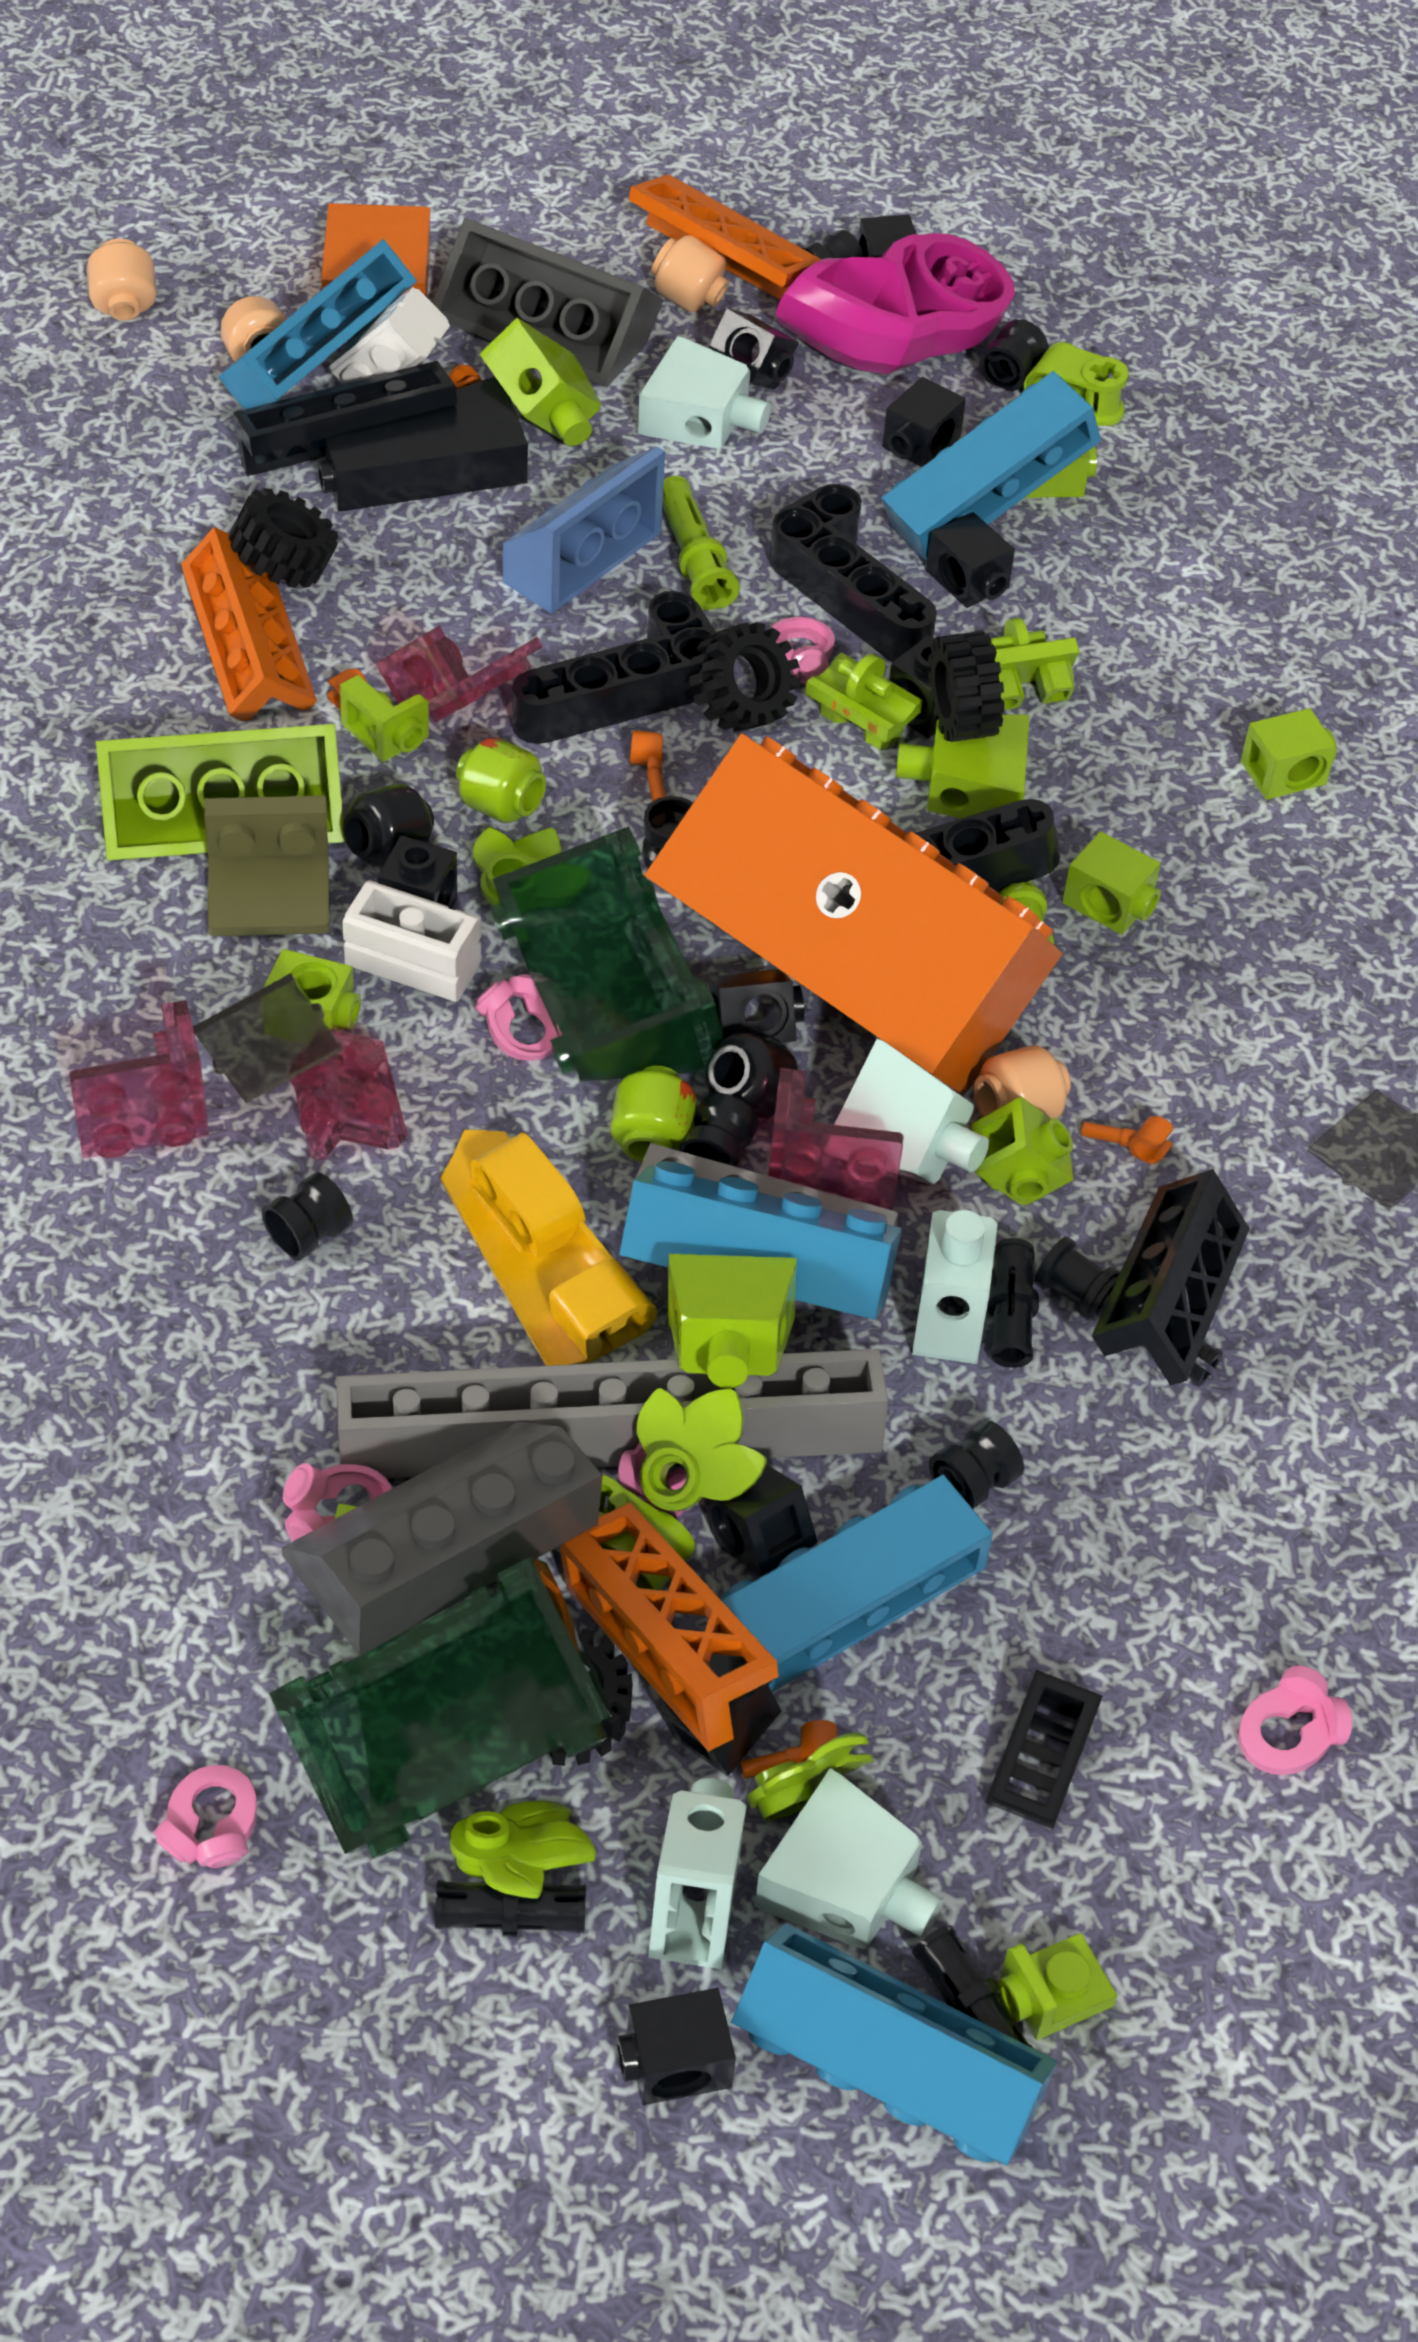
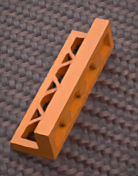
(748, 247)
(245, 630)
(664, 1655)

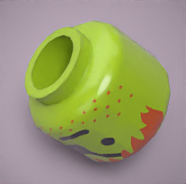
(501, 780)
(652, 1109)

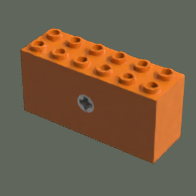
(857, 909)

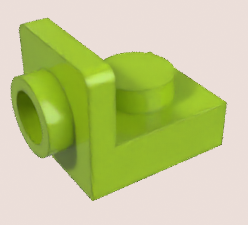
(379, 724)
(1054, 1986)

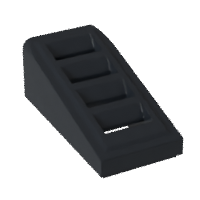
(1063, 1699)

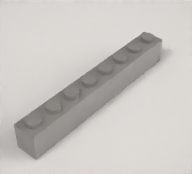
(422, 1418)

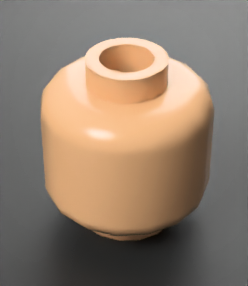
(690, 273)
(121, 279)
(248, 323)
(1024, 1073)

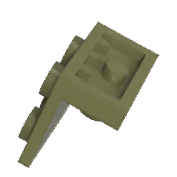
(267, 865)

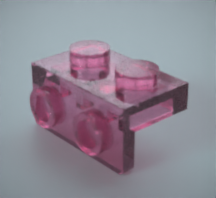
(350, 1098)

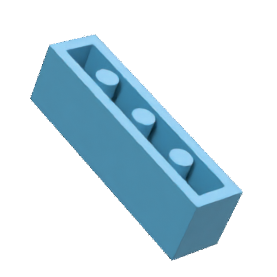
(318, 328)
(995, 462)
(840, 1257)
(862, 1577)
(893, 2044)

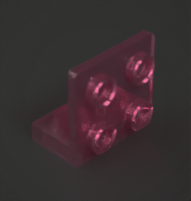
(436, 671)
(144, 1098)
(831, 1157)

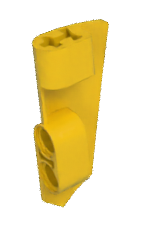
(541, 1251)

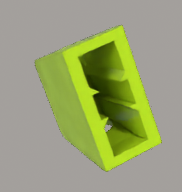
(557, 401)
(970, 773)
(730, 1314)

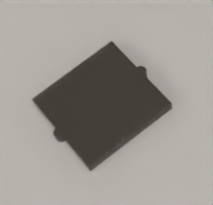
(267, 1038)
(1374, 1149)

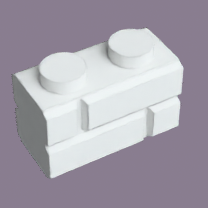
(392, 340)
(412, 940)

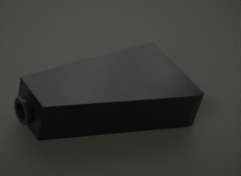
(429, 453)

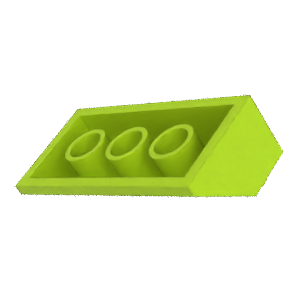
(159, 784)

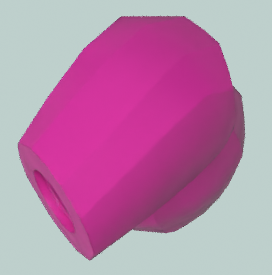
(900, 308)

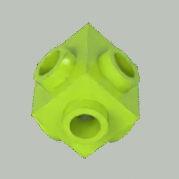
(1025, 1152)

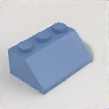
(587, 532)

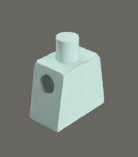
(699, 397)
(907, 1099)
(957, 1265)
(701, 1852)
(846, 1869)

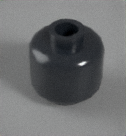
(381, 817)
(749, 1070)

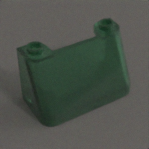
(606, 963)
(445, 1709)

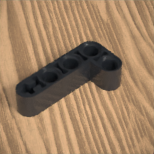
(820, 557)
(617, 681)
(1002, 843)

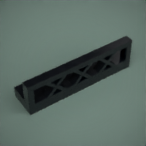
(297, 426)
(1163, 1261)

